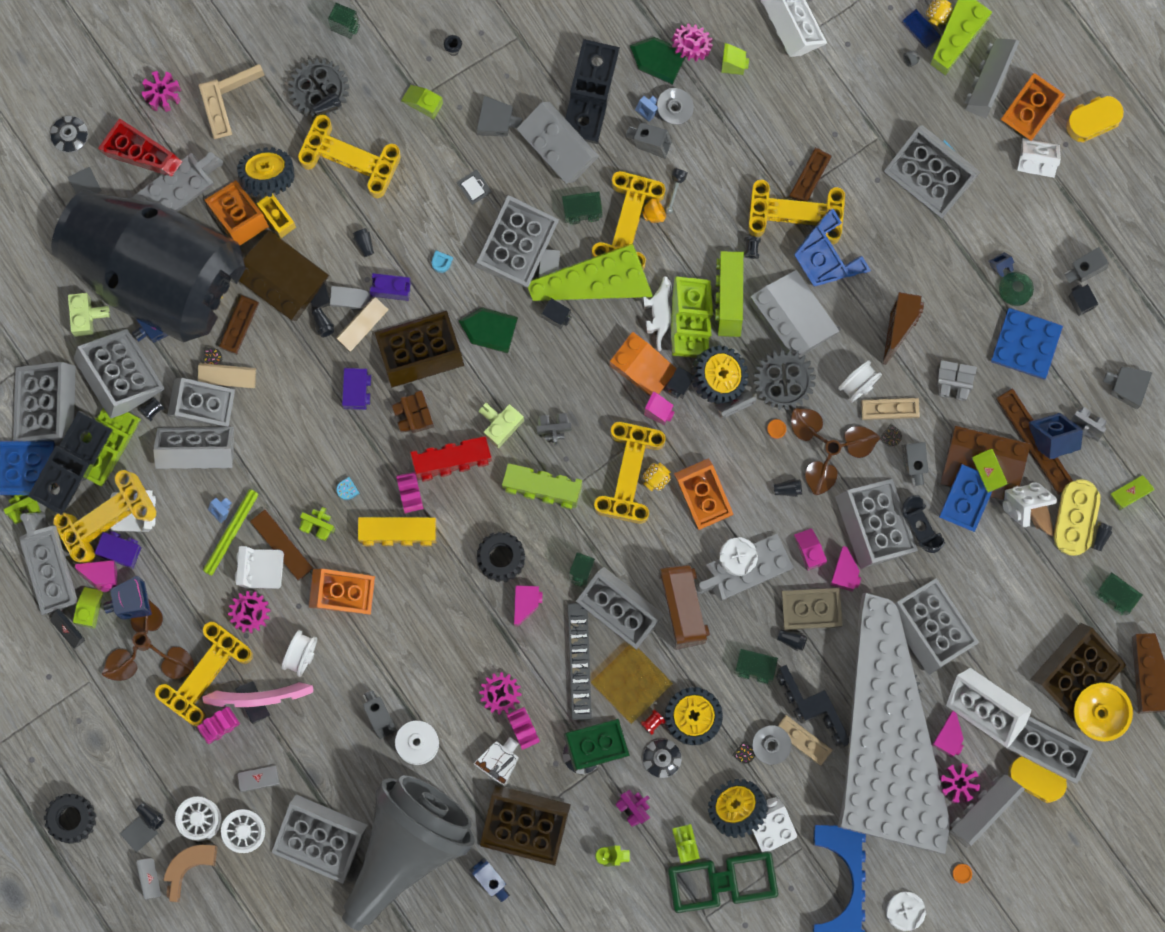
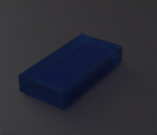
(921, 29)

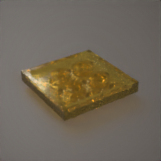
(631, 683)

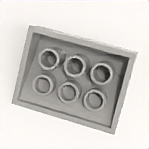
(932, 171)
(516, 242)
(793, 314)
(117, 372)
(44, 401)
(876, 523)
(934, 626)
(319, 838)

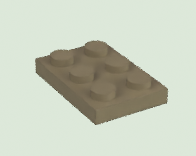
(811, 609)

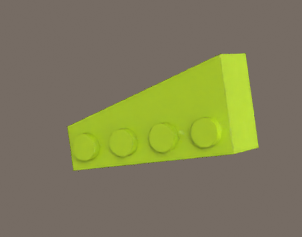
(962, 28)
(542, 486)

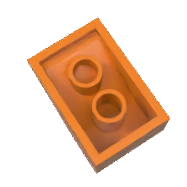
(1033, 106)
(237, 213)
(642, 365)
(703, 493)
(341, 591)

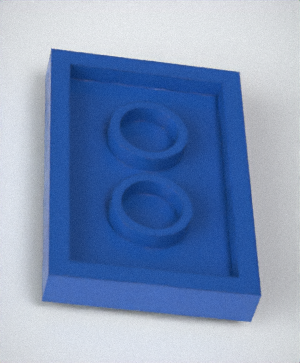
(965, 499)

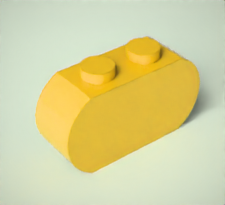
(1094, 118)
(1037, 780)

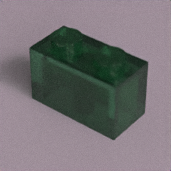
(343, 21)
(582, 207)
(581, 569)
(1118, 594)
(756, 666)

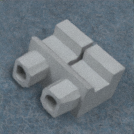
(947, 381)

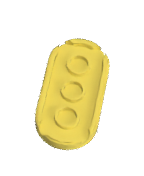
(1076, 517)

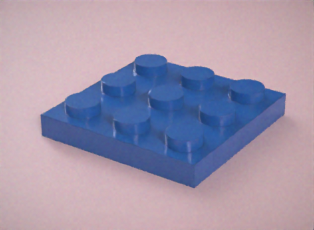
(1026, 343)
(22, 464)

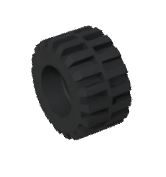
(498, 540)
(53, 818)

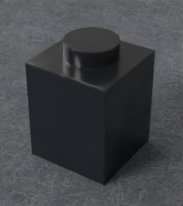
(1082, 299)
(556, 314)
(679, 383)

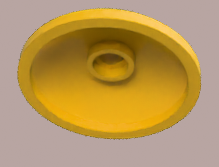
(1116, 709)

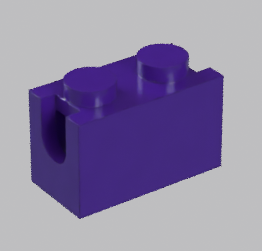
(390, 287)
(355, 389)
(118, 550)

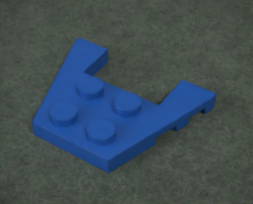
(819, 257)

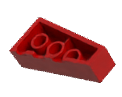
(135, 148)
(451, 458)

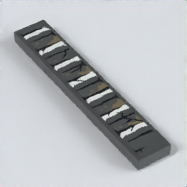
(579, 662)

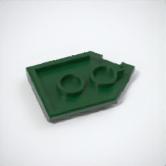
(657, 59)
(490, 329)

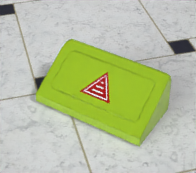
(989, 470)
(1132, 492)

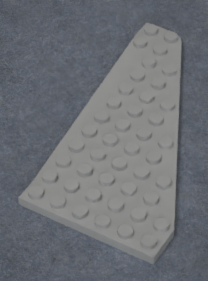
(890, 761)

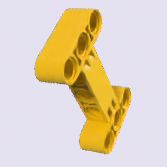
(349, 156)
(631, 210)
(792, 211)
(629, 472)
(104, 517)
(204, 673)

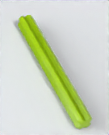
(230, 532)

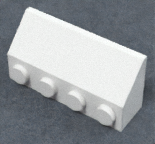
(795, 25)
(988, 707)

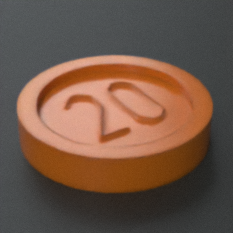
(776, 429)
(962, 873)

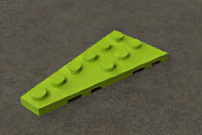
(601, 277)

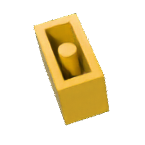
(276, 215)

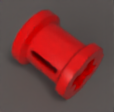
(652, 722)

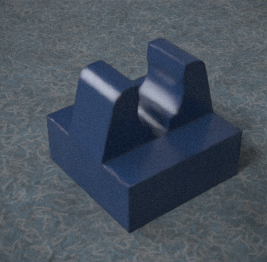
(1000, 262)

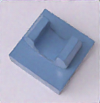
(647, 107)
(219, 509)

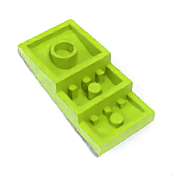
(691, 316)
(123, 430)

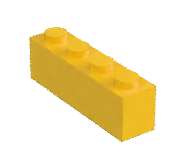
(396, 530)

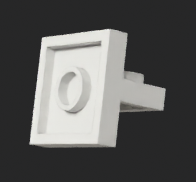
(1039, 158)

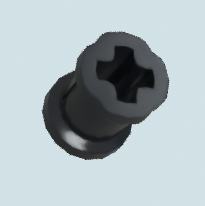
(751, 247)
(152, 409)

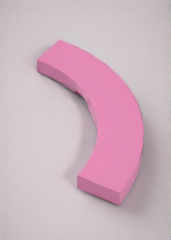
(270, 697)

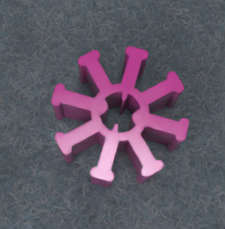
(154, 93)
(409, 492)
(218, 725)
(523, 728)
(963, 789)

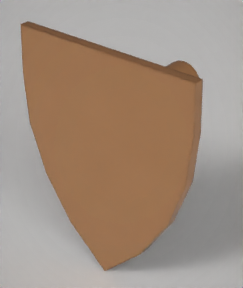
(1041, 519)

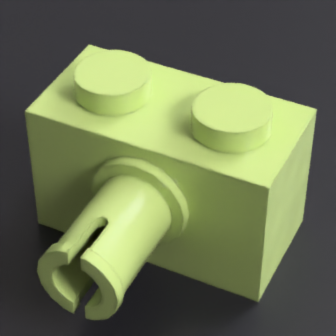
(83, 314)
(502, 424)

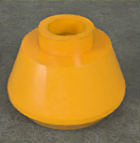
(654, 211)

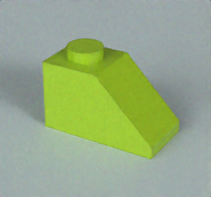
(734, 60)
(423, 100)
(88, 608)

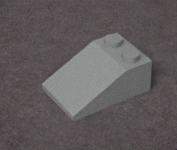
(201, 402)

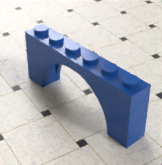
(848, 847)

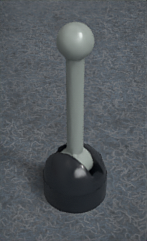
(678, 177)

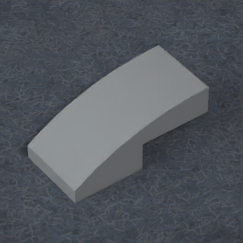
(549, 262)
(349, 297)

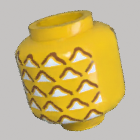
(939, 12)
(656, 476)

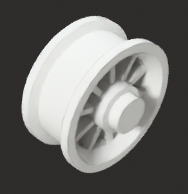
(860, 381)
(299, 653)
(417, 742)
(198, 819)
(243, 831)

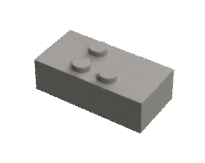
(557, 142)

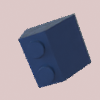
(1056, 435)

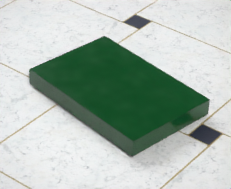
(596, 744)

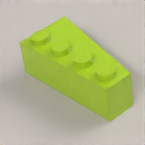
(730, 294)

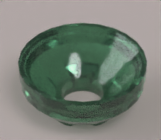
(1011, 296)

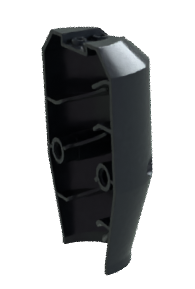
(148, 261)

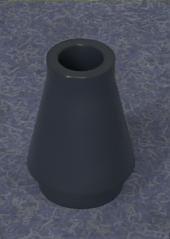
(452, 41)
(329, 103)
(363, 241)
(323, 325)
(789, 488)
(1101, 535)
(792, 639)
(150, 816)

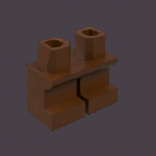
(416, 412)

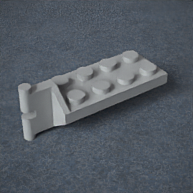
(185, 185)
(46, 564)
(770, 564)

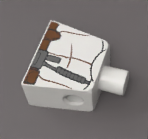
(499, 761)

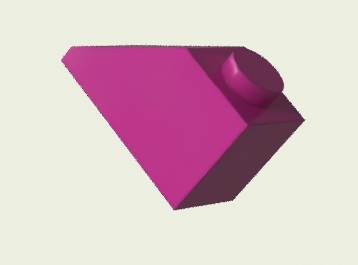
(659, 409)
(810, 549)
(846, 572)
(99, 574)
(526, 602)
(950, 737)

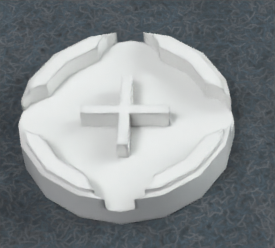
(738, 556)
(905, 911)

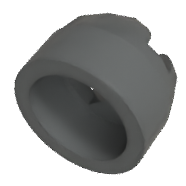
(910, 58)

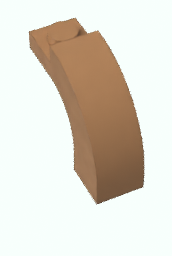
(183, 862)

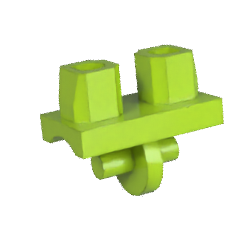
(14, 510)
(324, 528)
(685, 843)
(612, 856)

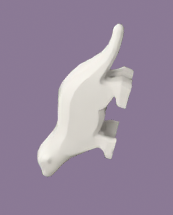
(660, 311)

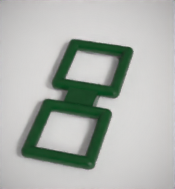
(723, 882)

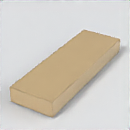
(241, 79)
(215, 109)
(362, 324)
(227, 375)
(890, 409)
(805, 741)

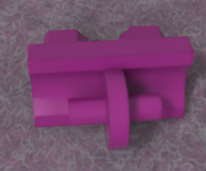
(636, 804)

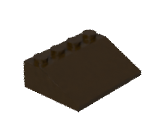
(282, 276)
(419, 349)
(1076, 665)
(525, 825)

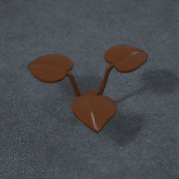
(822, 476)
(120, 663)

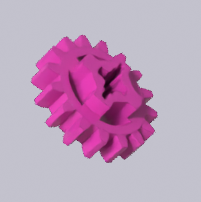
(692, 42)
(260, 607)
(492, 690)

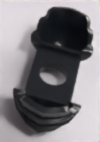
(913, 512)

